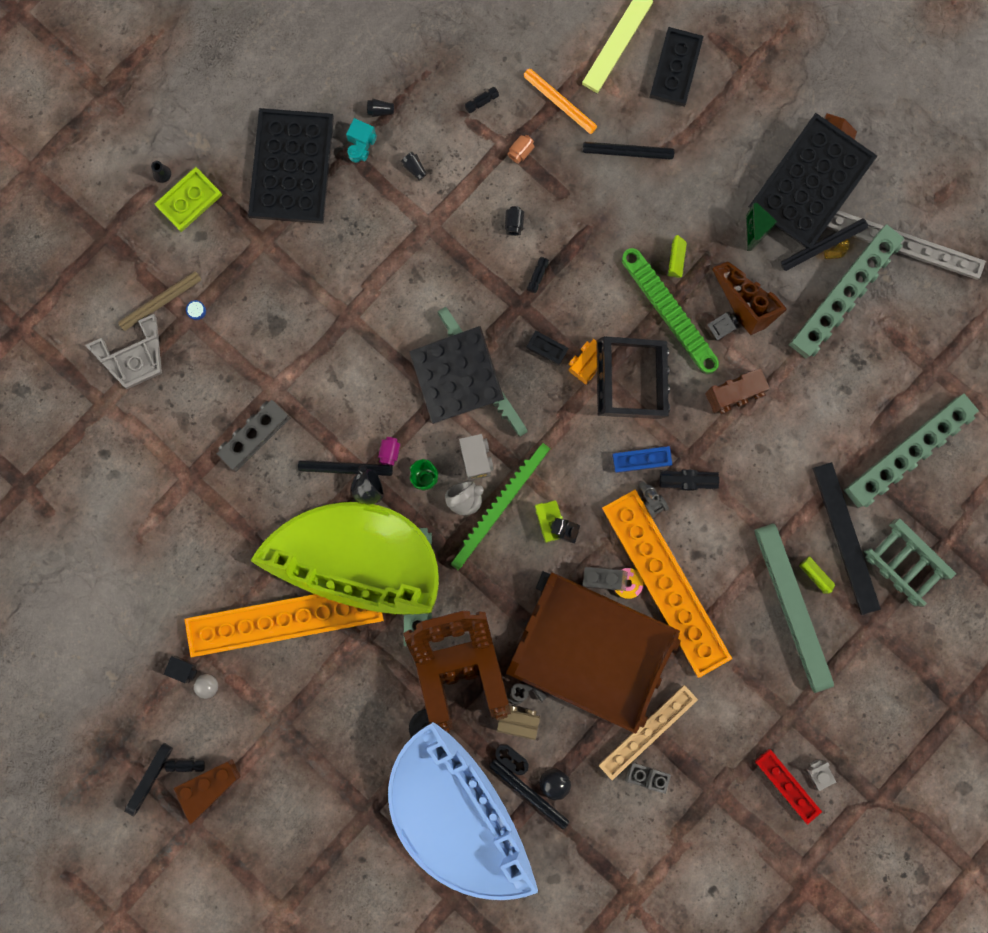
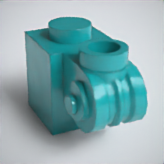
(362, 136)

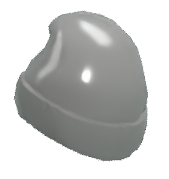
(464, 498)

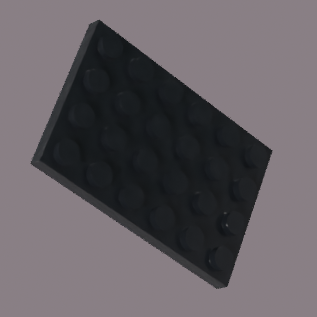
(291, 165)
(814, 180)

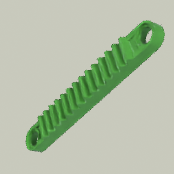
(670, 311)
(499, 507)

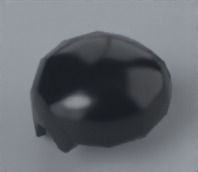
(555, 784)

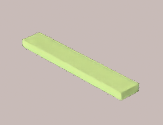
(616, 44)

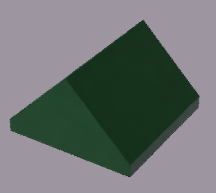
(758, 225)

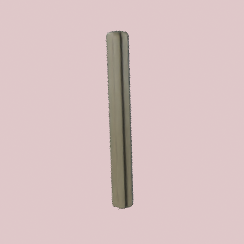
(159, 300)

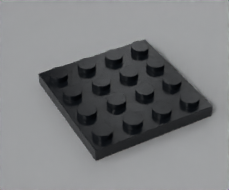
(456, 375)

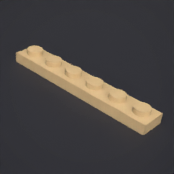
(645, 736)

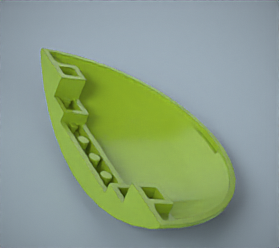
(355, 558)

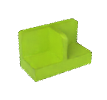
(546, 514)

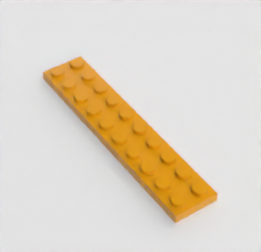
(666, 583)
(272, 623)

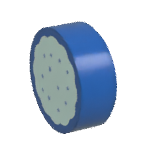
(196, 310)

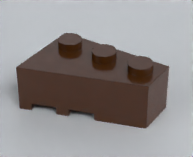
(205, 789)

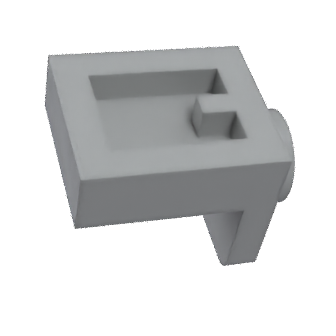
(821, 774)

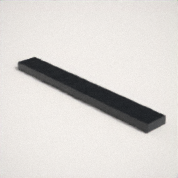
(846, 538)

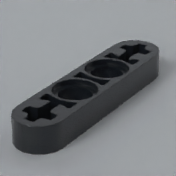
(148, 779)

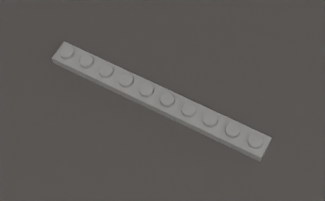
(917, 248)

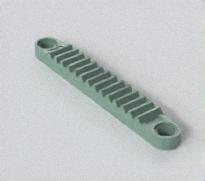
(503, 406)

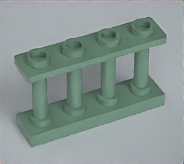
(927, 557)

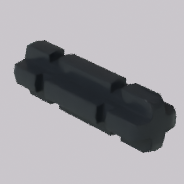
(481, 99)
(538, 275)
(185, 766)

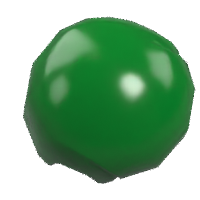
(423, 474)

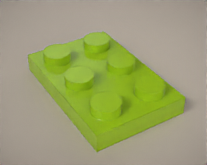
(188, 199)

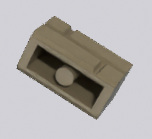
(520, 723)

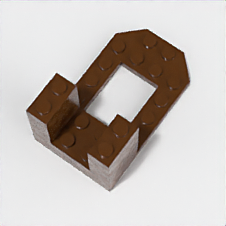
(456, 663)

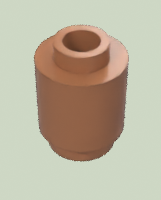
(521, 148)

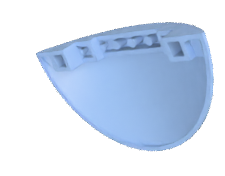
(456, 820)

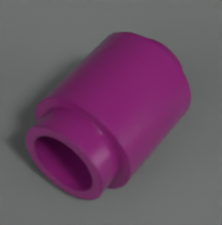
(389, 451)

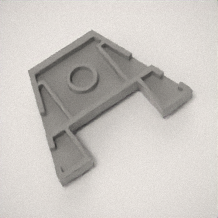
(135, 362)

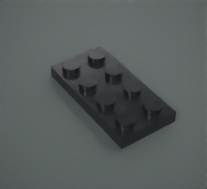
(676, 66)

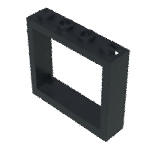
(604, 378)

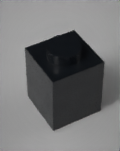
(180, 669)

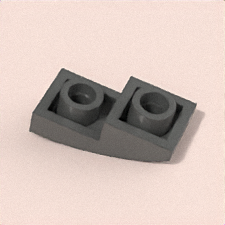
(647, 777)

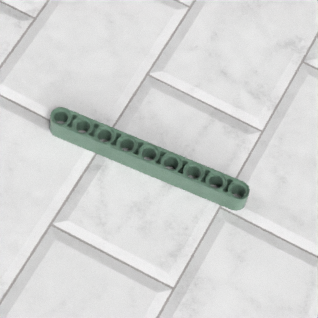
(794, 608)

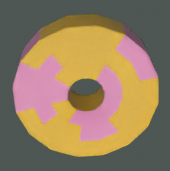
(636, 585)

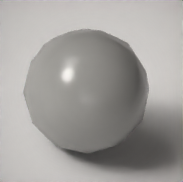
(206, 686)

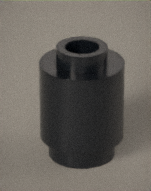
(514, 221)

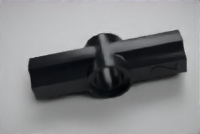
(689, 480)

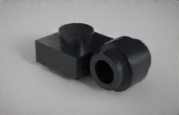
(565, 529)

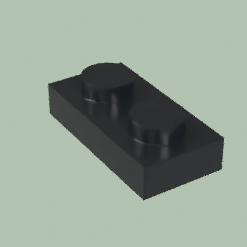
(547, 348)

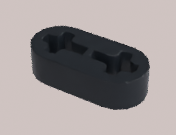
(508, 763)

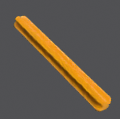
(560, 101)

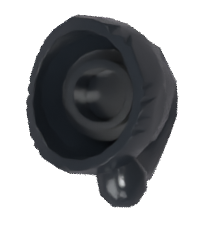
(367, 486)

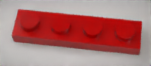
(788, 786)

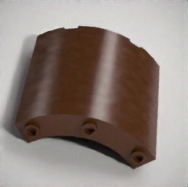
(593, 652)

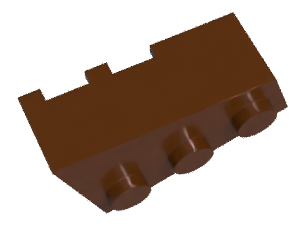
(737, 391)

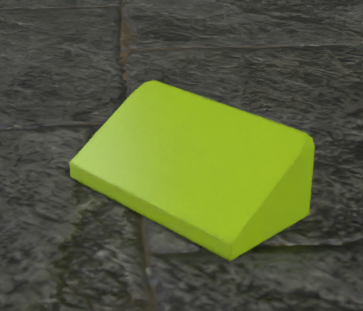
(677, 257)
(817, 575)

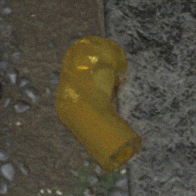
(839, 251)

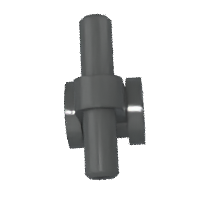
(655, 502)
(523, 689)

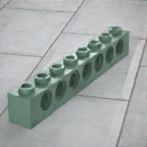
(892, 242)
(965, 411)

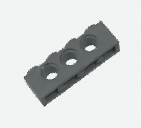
(251, 446)

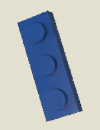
(642, 459)

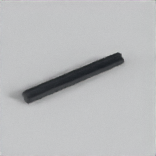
(628, 150)
(824, 244)
(344, 468)
(529, 794)

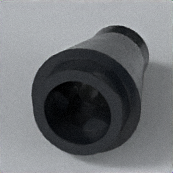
(379, 108)
(414, 166)
(161, 172)

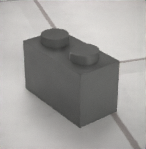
(605, 579)

